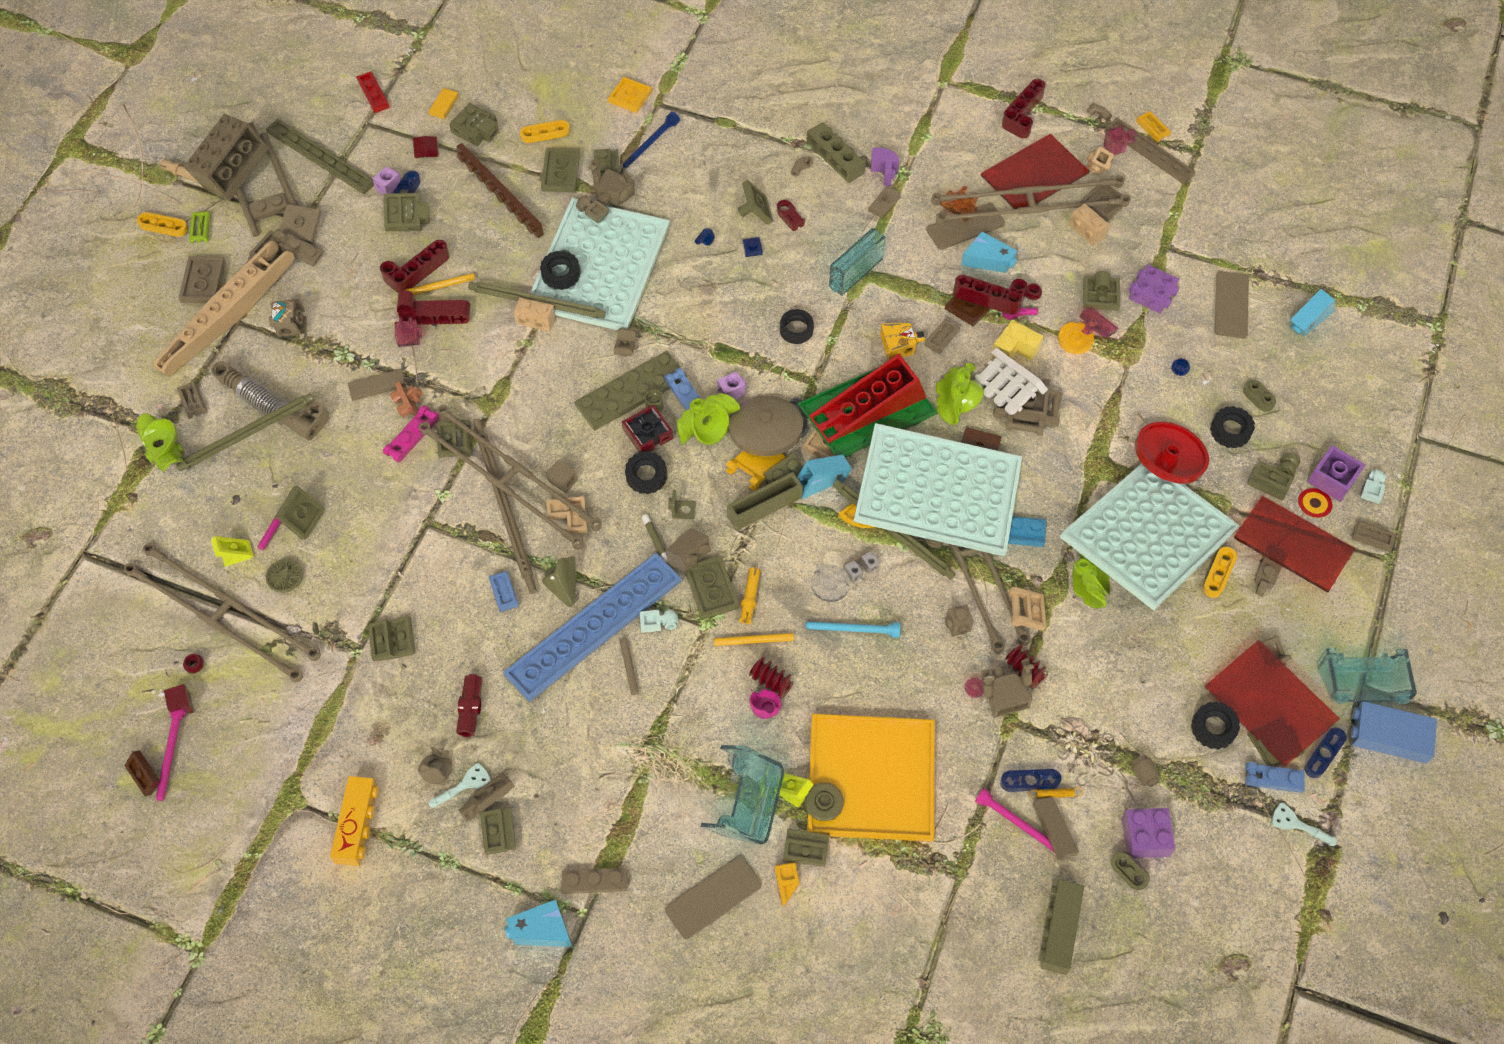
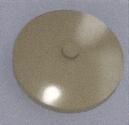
(766, 426)

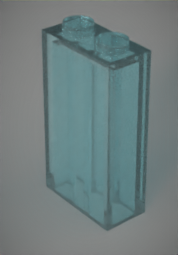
(856, 261)

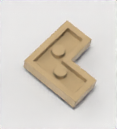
(559, 510)

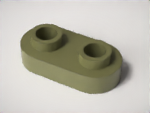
(1257, 394)
(1130, 871)

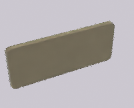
(959, 231)
(1231, 304)
(713, 898)

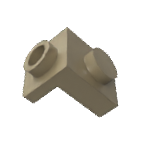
(626, 342)
(1276, 648)

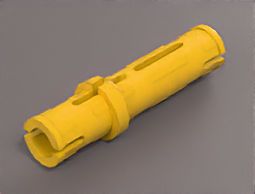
(748, 603)

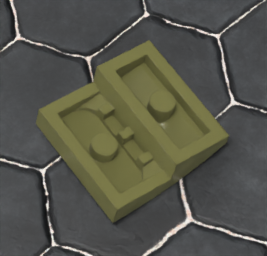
(391, 639)

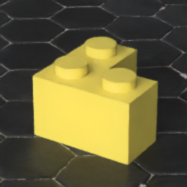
(1019, 340)

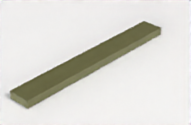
(320, 156)

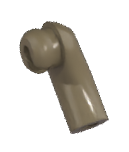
(1106, 115)
(800, 164)

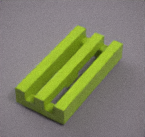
(199, 237)

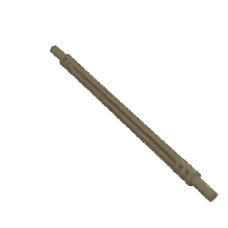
(506, 511)

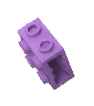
(1154, 289)

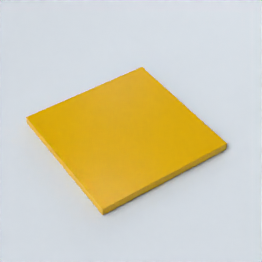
(882, 772)

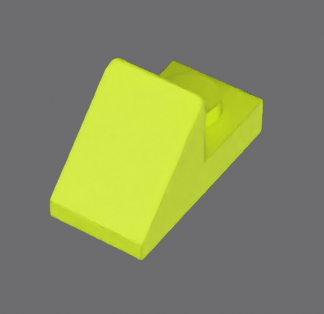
(231, 549)
(795, 789)

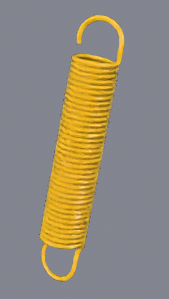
(1055, 793)

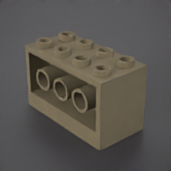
(226, 157)

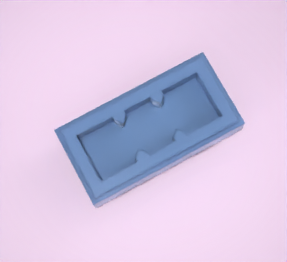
(503, 591)

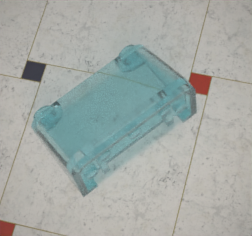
(1367, 678)

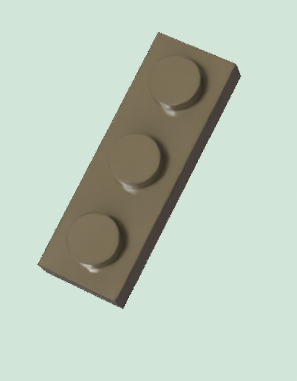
(594, 880)

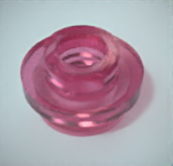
(974, 693)

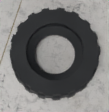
(560, 258)
(1228, 439)
(642, 459)
(1218, 710)

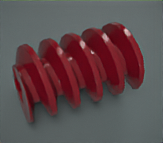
(1014, 658)
(771, 677)

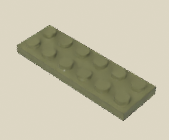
(626, 391)

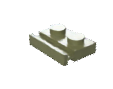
(608, 160)
(1271, 480)
(497, 831)
(806, 847)

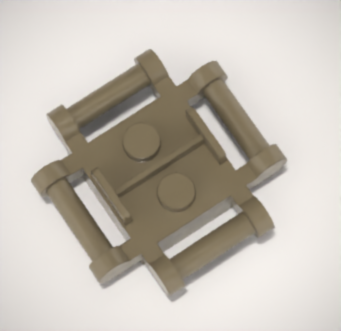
(1033, 411)

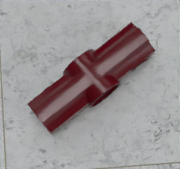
(469, 705)

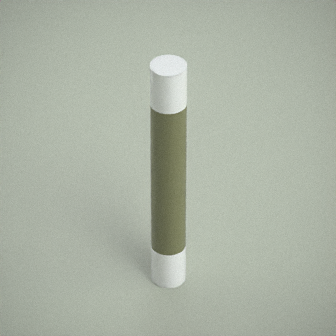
(654, 536)

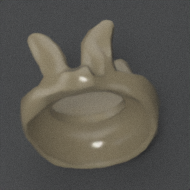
(433, 774)

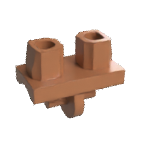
(408, 397)

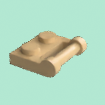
(1034, 608)

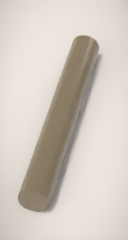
(629, 666)

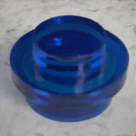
(1180, 367)

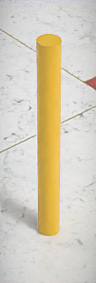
(441, 284)
(753, 639)

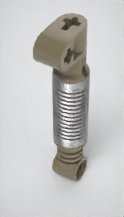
(254, 392)

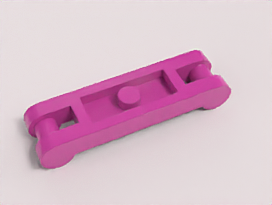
(410, 435)

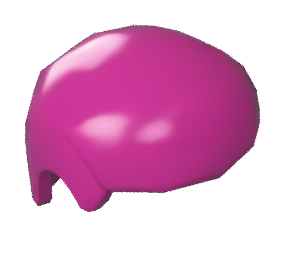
(765, 704)

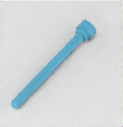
(892, 629)

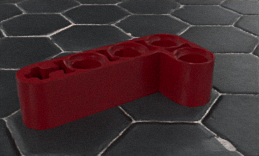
(1015, 116)
(416, 268)
(991, 295)
(432, 311)

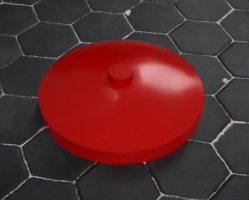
(1172, 452)

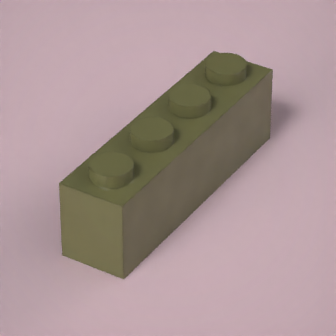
(764, 501)
(1062, 927)

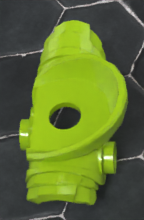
(958, 393)
(707, 419)
(155, 429)
(1090, 583)

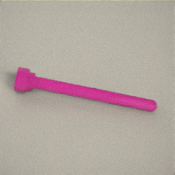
(176, 716)
(985, 799)

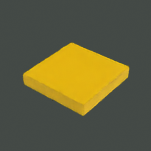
(630, 94)

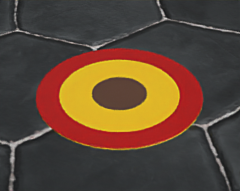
(1315, 503)

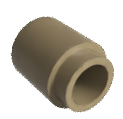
(1146, 771)

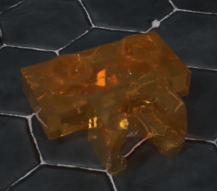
(961, 206)

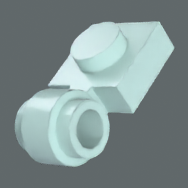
(1374, 486)
(652, 621)

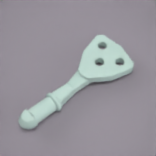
(467, 782)
(1295, 823)

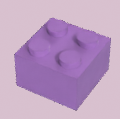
(1336, 473)
(1148, 832)

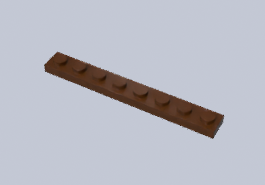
(502, 193)

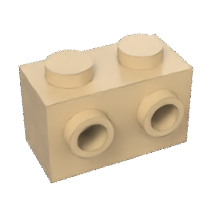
(1089, 224)
(534, 314)

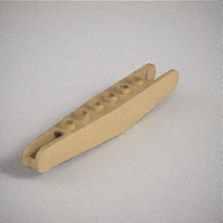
(225, 307)

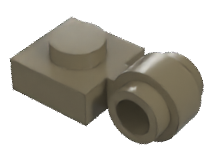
(594, 210)

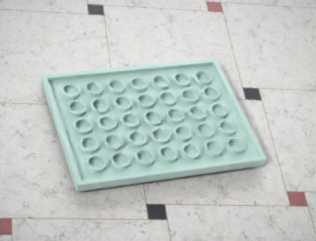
(612, 260)
(939, 489)
(1149, 534)

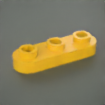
(544, 131)
(162, 224)
(1221, 566)

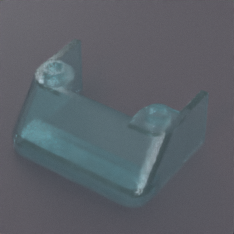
(755, 796)

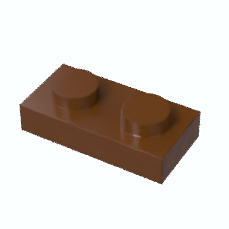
(142, 773)

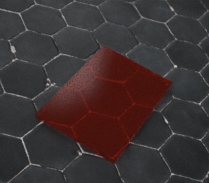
(1037, 165)
(1294, 543)
(1272, 703)

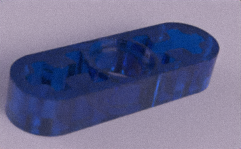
(405, 182)
(1325, 761)
(1046, 784)

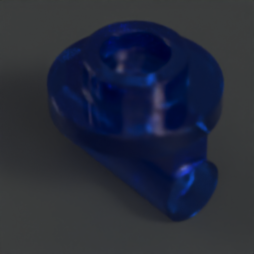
(705, 237)

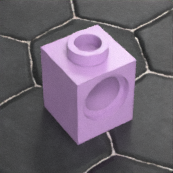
(386, 180)
(724, 385)

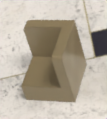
(562, 476)

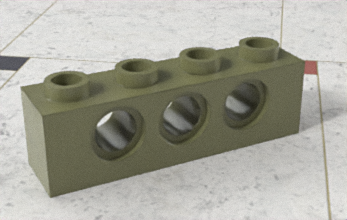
(836, 152)

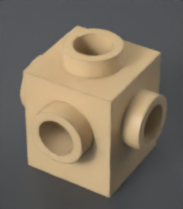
(1099, 160)

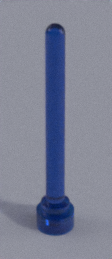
(671, 120)

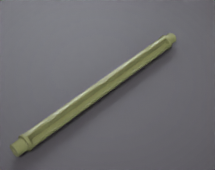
(558, 304)
(245, 432)
(906, 539)

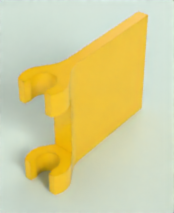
(754, 466)

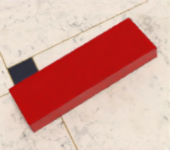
(372, 92)

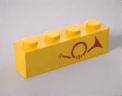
(354, 821)

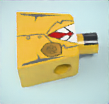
(899, 339)

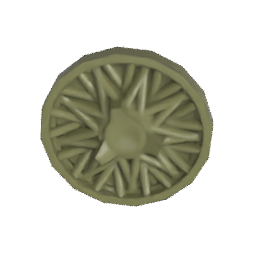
(284, 575)
(824, 802)

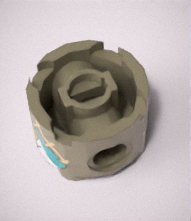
(288, 317)

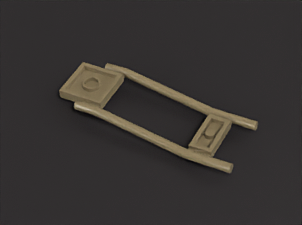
(271, 205)

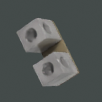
(867, 560)

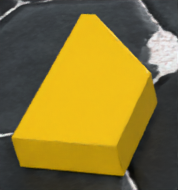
(787, 880)

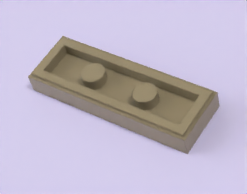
(375, 384)
(1055, 828)

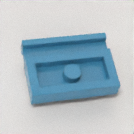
(1027, 531)

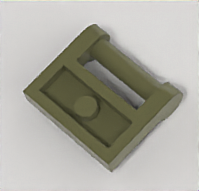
(448, 432)

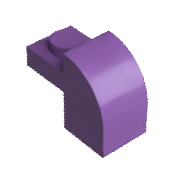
(885, 161)

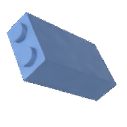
(1394, 732)

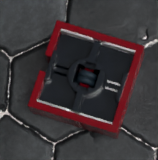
(647, 429)

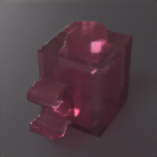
(1117, 139)
(407, 333)

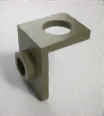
(675, 506)

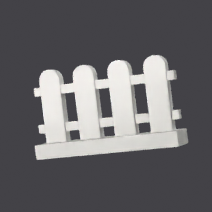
(1011, 368)

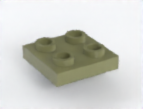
(1101, 292)

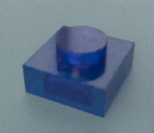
(752, 247)

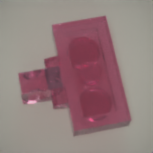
(1096, 322)

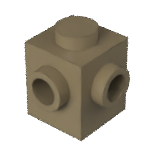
(959, 620)

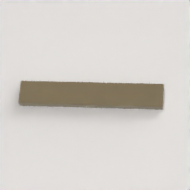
(1156, 154)

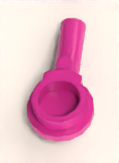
(1023, 311)

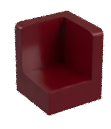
(425, 146)
(178, 698)

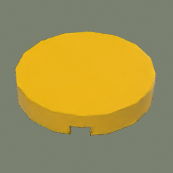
(1073, 339)

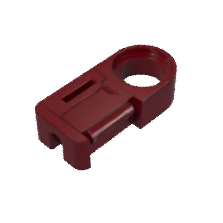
(790, 216)

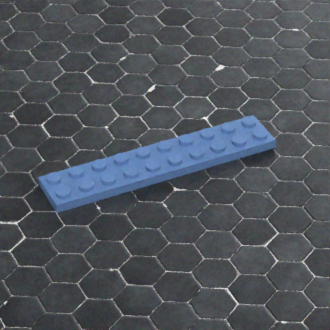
(592, 627)

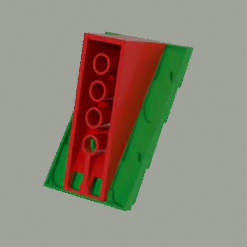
(882, 396)

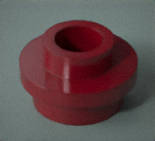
(1033, 291)
(189, 660)

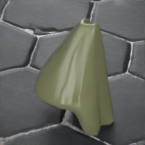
(562, 580)

